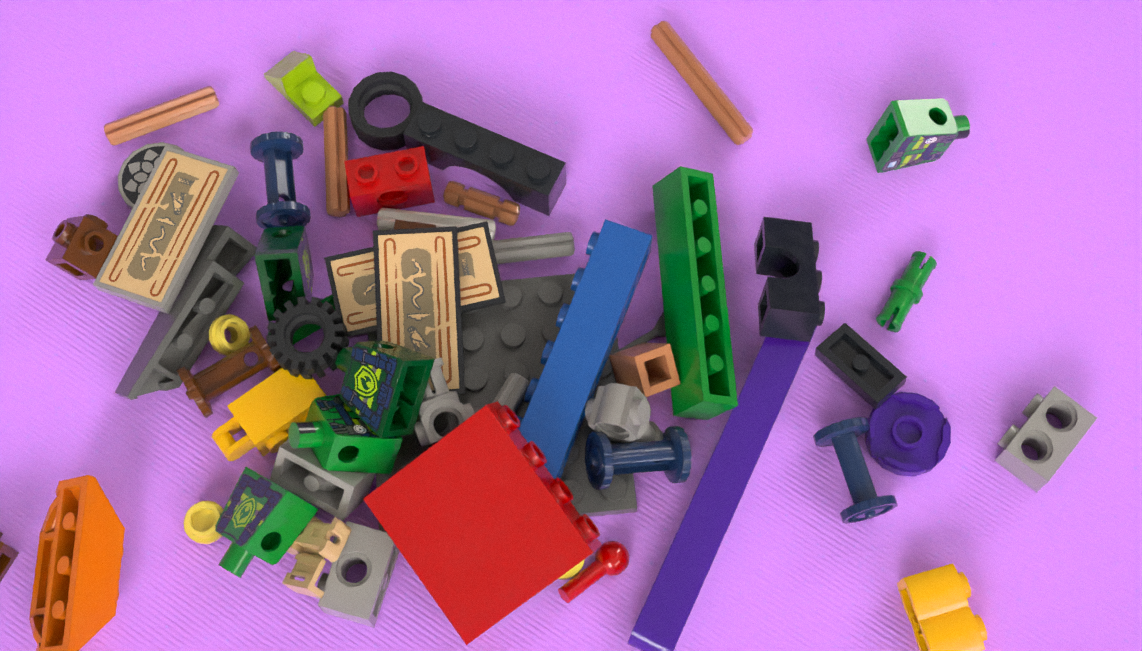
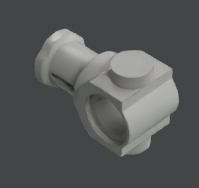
(439, 403)
(622, 414)

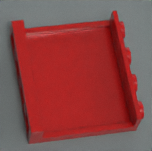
(483, 520)

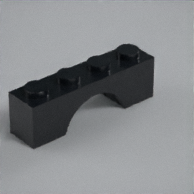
(521, 171)

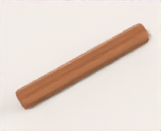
(701, 83)

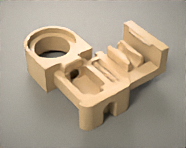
(311, 549)

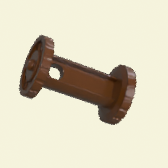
(227, 372)

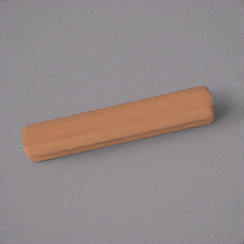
(161, 115)
(335, 154)

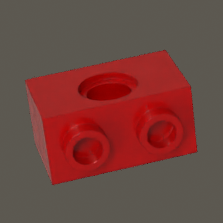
(389, 181)

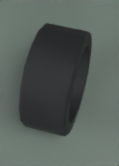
(373, 87)

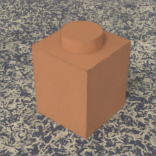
(646, 367)

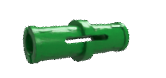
(906, 291)

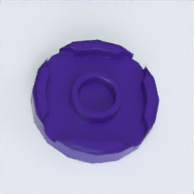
(908, 434)

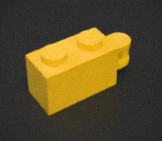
(266, 414)

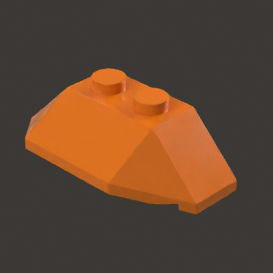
(76, 567)

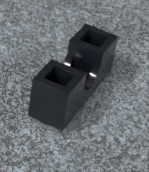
(790, 298)

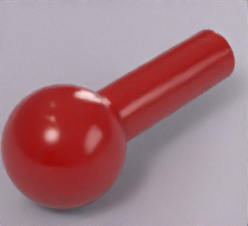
(610, 560)

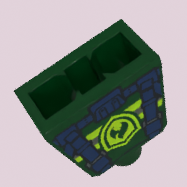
(284, 257)
(384, 385)

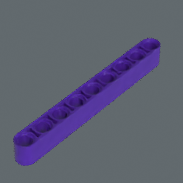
(717, 496)

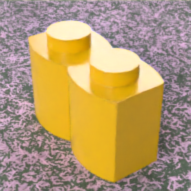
(941, 612)

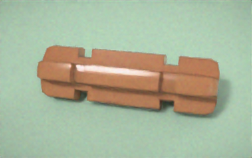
(481, 203)

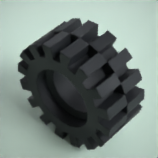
(290, 321)

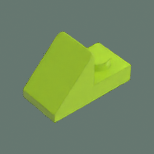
(303, 86)

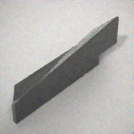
(183, 333)

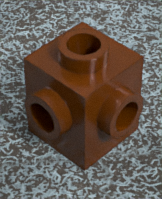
(81, 246)

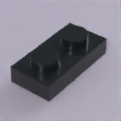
(860, 366)

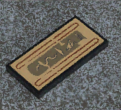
(354, 280)
(421, 295)

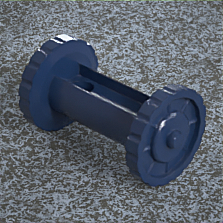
(277, 153)
(844, 439)
(607, 459)

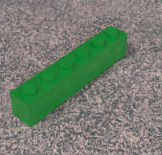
(694, 293)

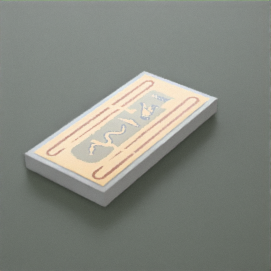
(166, 229)

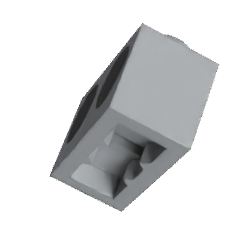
(1050, 443)

